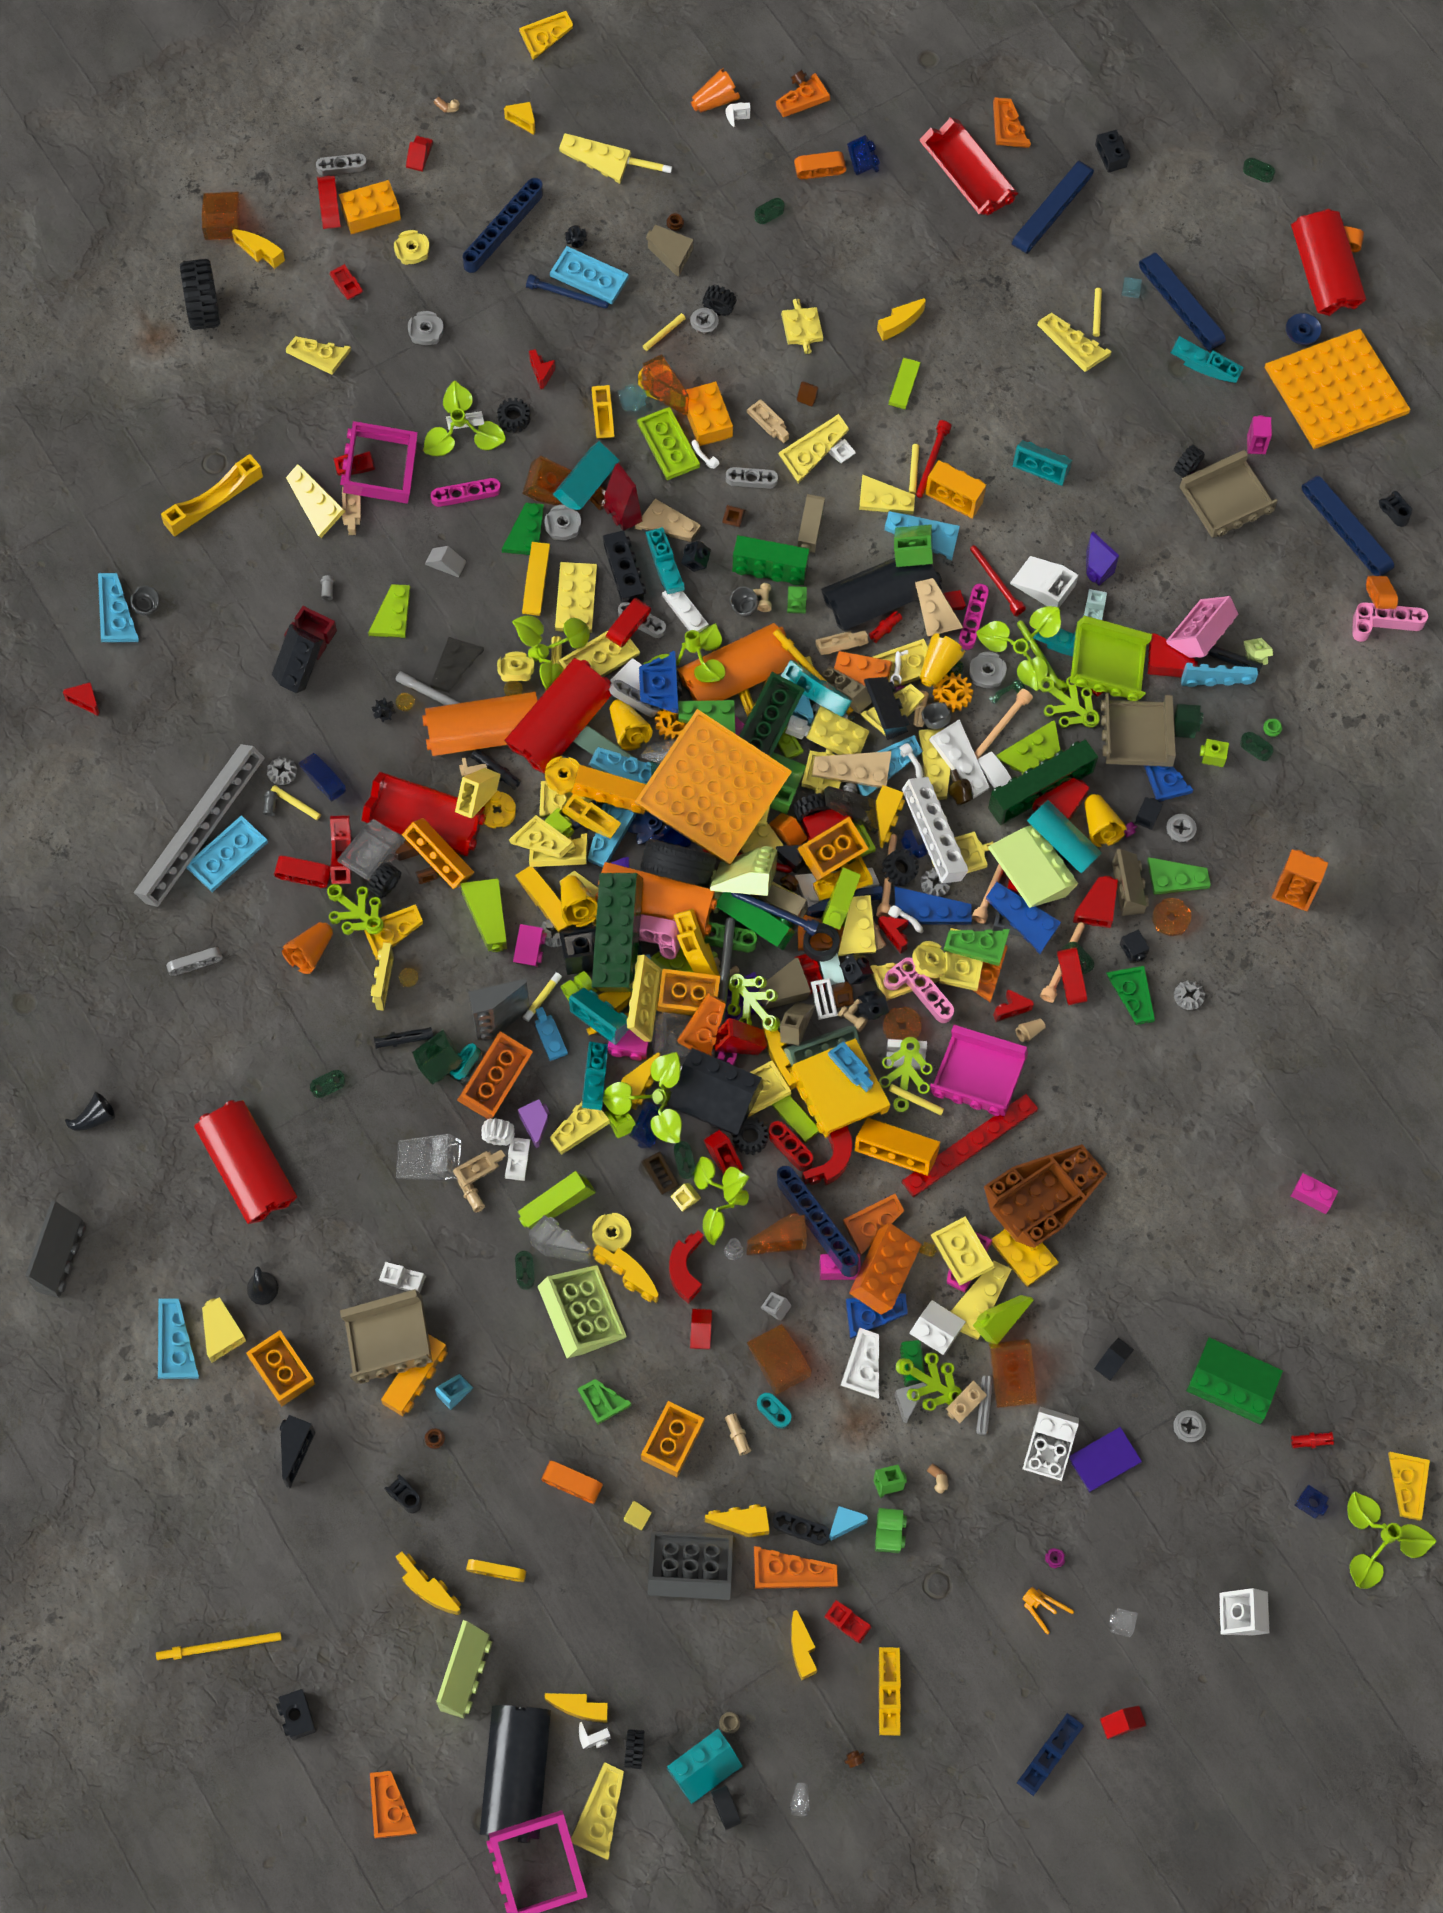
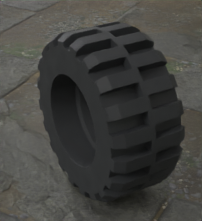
(200, 294)

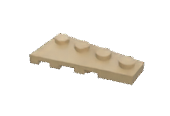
(860, 768)

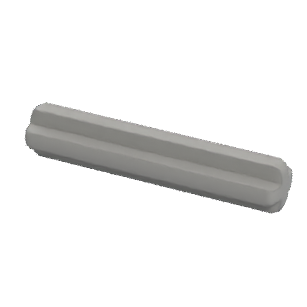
(984, 1406)

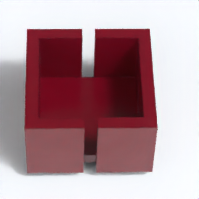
(317, 625)

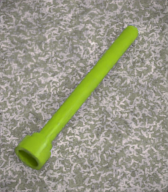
(1058, 683)

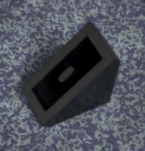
(790, 856)
(1113, 1359)

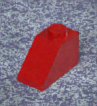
(722, 1151)

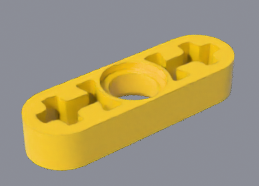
(496, 1570)

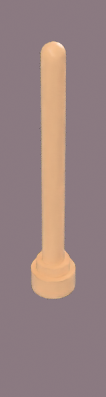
(1023, 698)
(884, 907)
(980, 914)
(1049, 993)

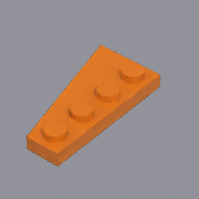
(791, 1571)

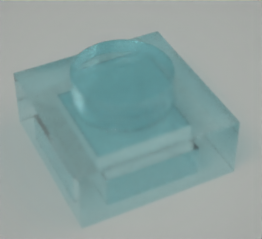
(1131, 287)

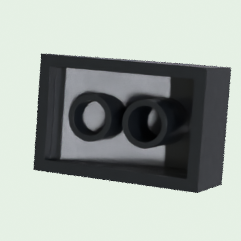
(295, 1441)

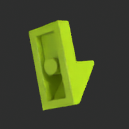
(620, 1124)

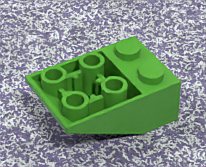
(913, 545)
(786, 794)

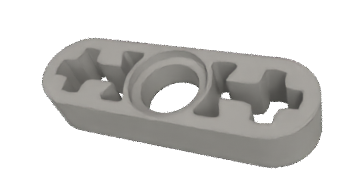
(353, 158)
(748, 471)
(644, 627)
(625, 692)
(194, 961)

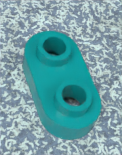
(469, 1055)
(776, 1409)

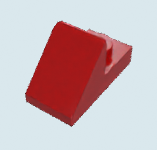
(418, 153)
(542, 370)
(891, 928)
(1017, 1005)

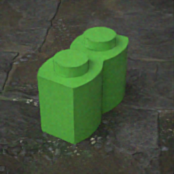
(889, 1530)

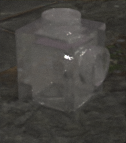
(1123, 1622)

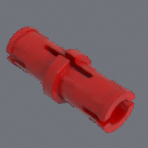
(885, 626)
(1312, 1440)

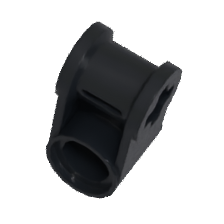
(1394, 506)
(401, 1492)

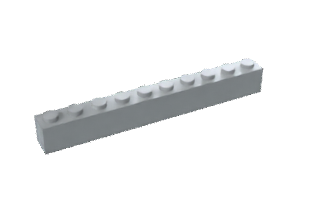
(199, 825)

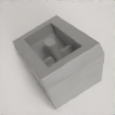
(446, 560)
(905, 1405)

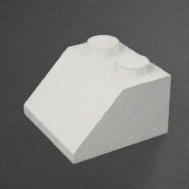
(937, 1327)
(1244, 1612)

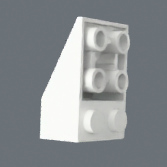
(1045, 581)
(1050, 1443)

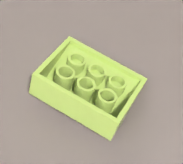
(1033, 866)
(747, 873)
(581, 1310)
(463, 1670)

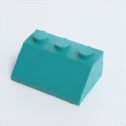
(1042, 462)
(598, 1015)
(704, 1766)

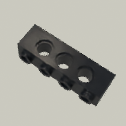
(619, 542)

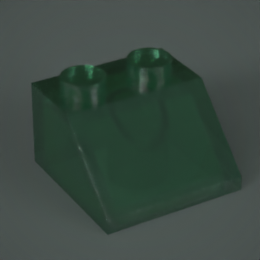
(437, 1057)

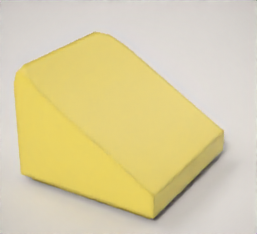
(685, 1196)
(637, 1515)

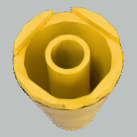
(939, 659)
(629, 726)
(1103, 822)
(577, 902)

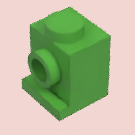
(796, 599)
(889, 1480)

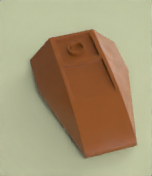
(1043, 1193)

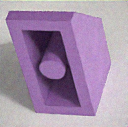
(535, 1120)

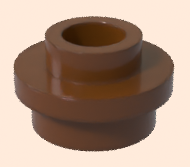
(799, 77)
(675, 218)
(789, 882)
(434, 1432)
(854, 1758)

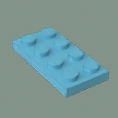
(589, 275)
(226, 853)

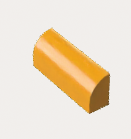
(897, 1146)

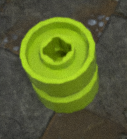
(580, 981)

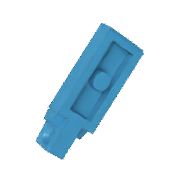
(549, 1035)
(851, 1066)

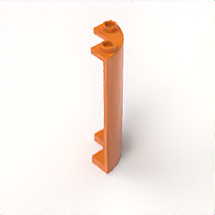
(745, 665)
(475, 723)
(666, 897)

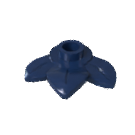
(643, 827)

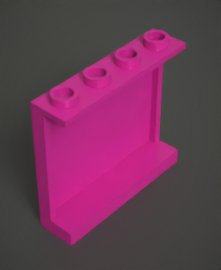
(979, 1071)

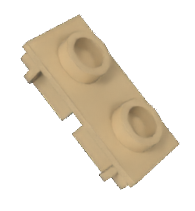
(965, 1402)

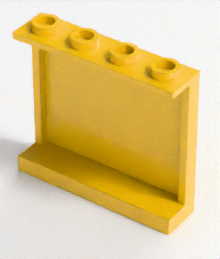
(832, 1095)

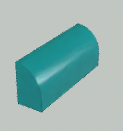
(586, 477)
(1064, 836)

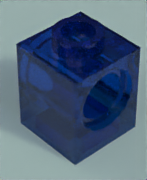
(1311, 1493)

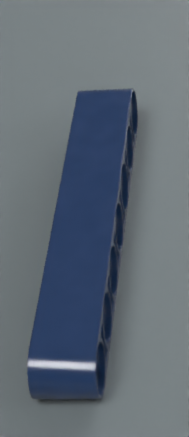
(1052, 207)
(504, 218)
(1182, 301)
(1347, 526)
(821, 1228)

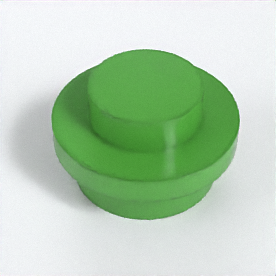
(1272, 727)

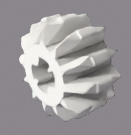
(497, 1132)

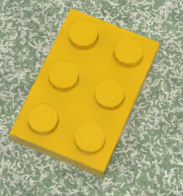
(1025, 1261)

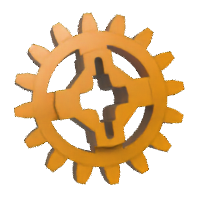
(960, 687)
(672, 730)

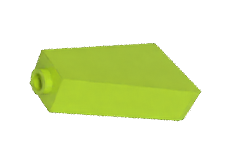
(486, 909)
(557, 1199)

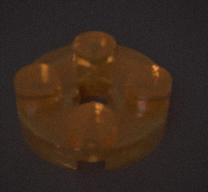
(1179, 910)
(901, 1015)

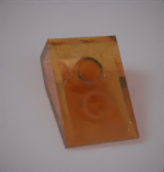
(220, 215)
(664, 384)
(544, 479)
(782, 1236)
(779, 1359)
(1013, 1373)

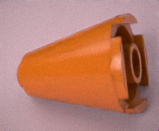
(715, 93)
(308, 947)

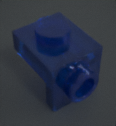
(910, 843)

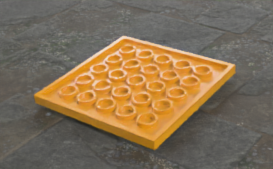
(1337, 388)
(713, 787)

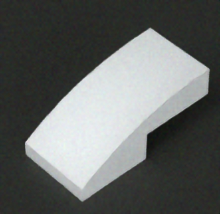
(842, 451)
(994, 770)
(517, 1159)
(402, 1278)

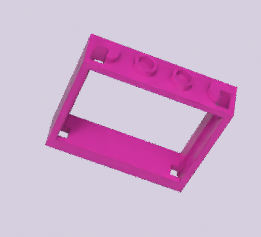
(385, 434)
(525, 1827)

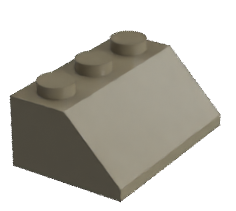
(1130, 884)

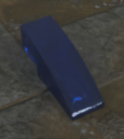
(323, 777)

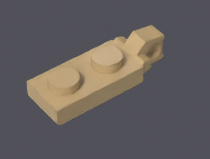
(768, 420)
(352, 516)
(841, 642)
(478, 1167)

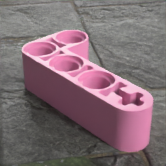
(1412, 619)
(660, 932)
(921, 992)

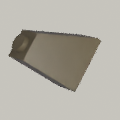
(670, 248)
(811, 522)
(786, 901)
(789, 984)

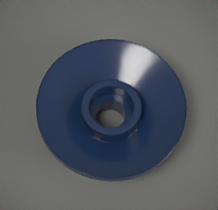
(1305, 323)

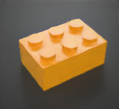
(369, 207)
(708, 414)
(955, 489)
(832, 848)
(684, 991)
(280, 1368)
(672, 1439)

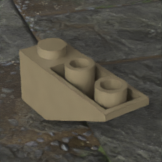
(850, 688)
(795, 1023)

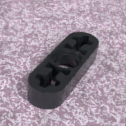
(817, 1527)

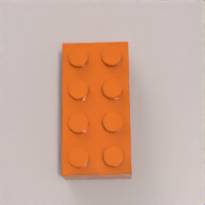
(1300, 880)
(495, 1076)
(885, 1268)

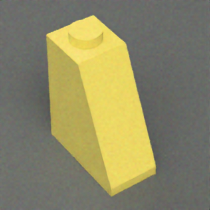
(476, 791)
(220, 1330)

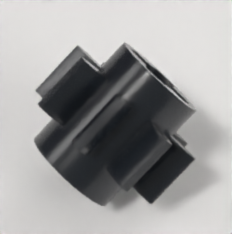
(576, 236)
(387, 706)

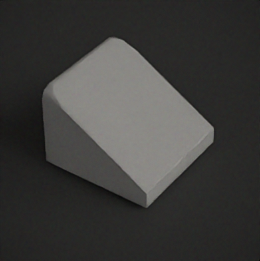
(776, 1306)

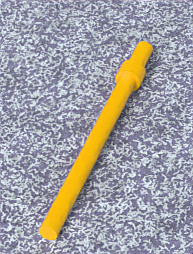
(788, 645)
(178, 1652)

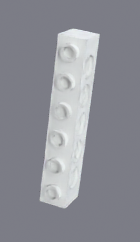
(935, 830)

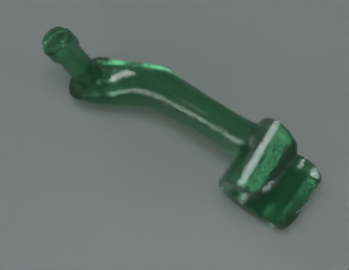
(1017, 685)

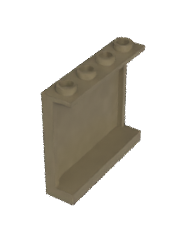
(1227, 495)
(1138, 732)
(387, 1336)

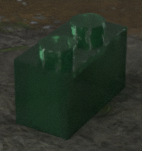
(1187, 720)

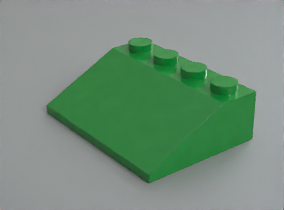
(1234, 1381)

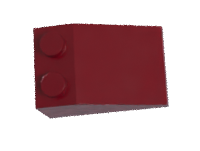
(622, 499)

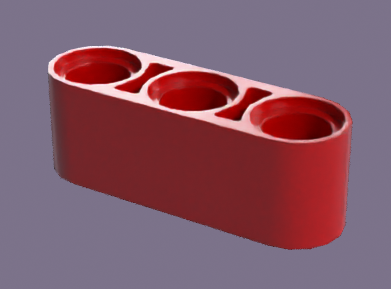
(628, 622)
(302, 871)
(1072, 976)
(788, 1137)

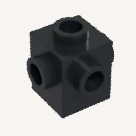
(696, 556)
(856, 968)
(872, 1004)

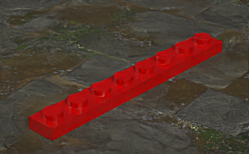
(971, 1145)

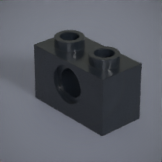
(302, 1726)

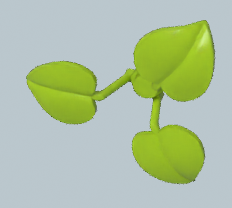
(456, 401)
(529, 631)
(996, 634)
(709, 640)
(668, 1123)
(733, 1183)
(1413, 1540)

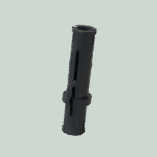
(1214, 652)
(505, 776)
(403, 1037)

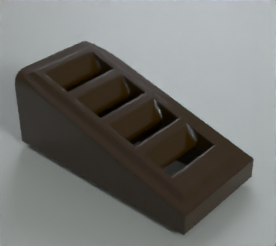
(650, 1170)

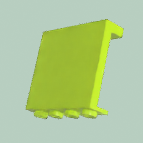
(1109, 658)

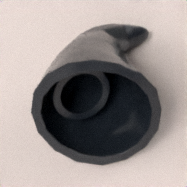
(95, 1114)
(262, 1287)

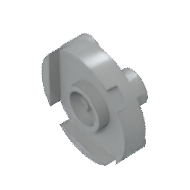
(427, 337)
(560, 532)
(984, 679)

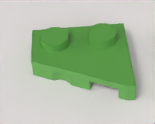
(602, 1401)

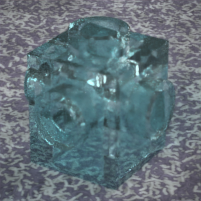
(632, 397)

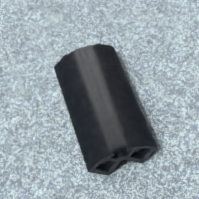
(875, 592)
(515, 1768)

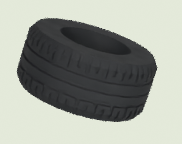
(678, 862)

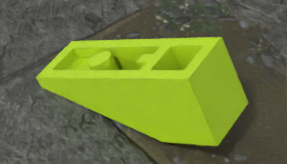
(840, 898)
(998, 1320)

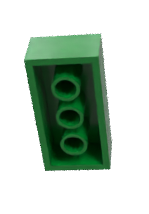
(770, 560)
(761, 922)

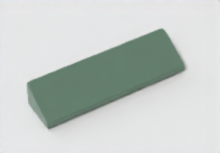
(590, 740)
(820, 1044)

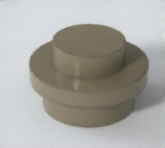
(729, 1722)

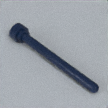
(534, 282)
(808, 925)

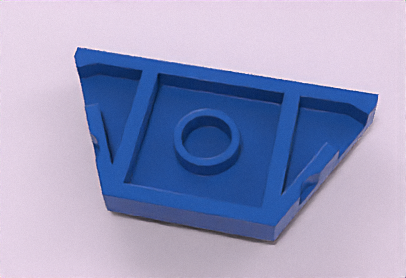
(659, 683)

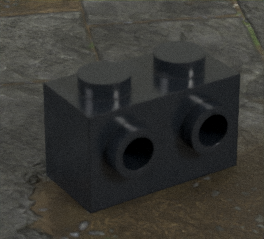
(1112, 150)

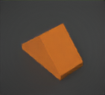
(788, 830)

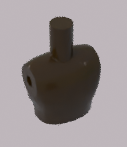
(960, 789)

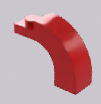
(328, 202)
(340, 839)
(842, 1147)
(682, 1281)

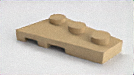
(673, 522)
(935, 609)

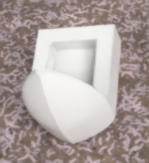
(738, 111)
(598, 1739)

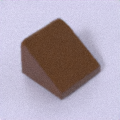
(807, 394)
(598, 497)
(733, 516)
(406, 851)
(426, 875)
(842, 994)

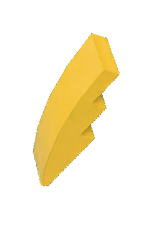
(536, 578)
(542, 896)
(777, 1054)
(889, 1691)

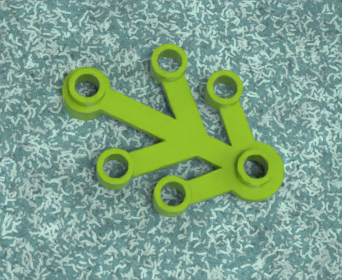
(1071, 704)
(357, 912)
(750, 1000)
(906, 1070)
(932, 1383)

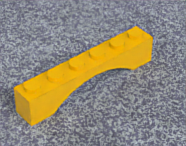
(185, 514)

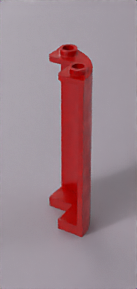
(969, 167)
(1328, 261)
(560, 714)
(401, 802)
(245, 1161)

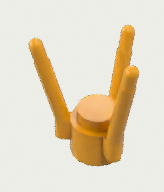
(1035, 1598)

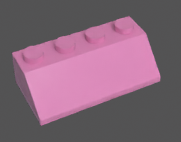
(1203, 626)

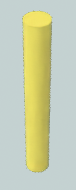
(1097, 312)
(664, 332)
(914, 469)
(295, 802)
(916, 1099)

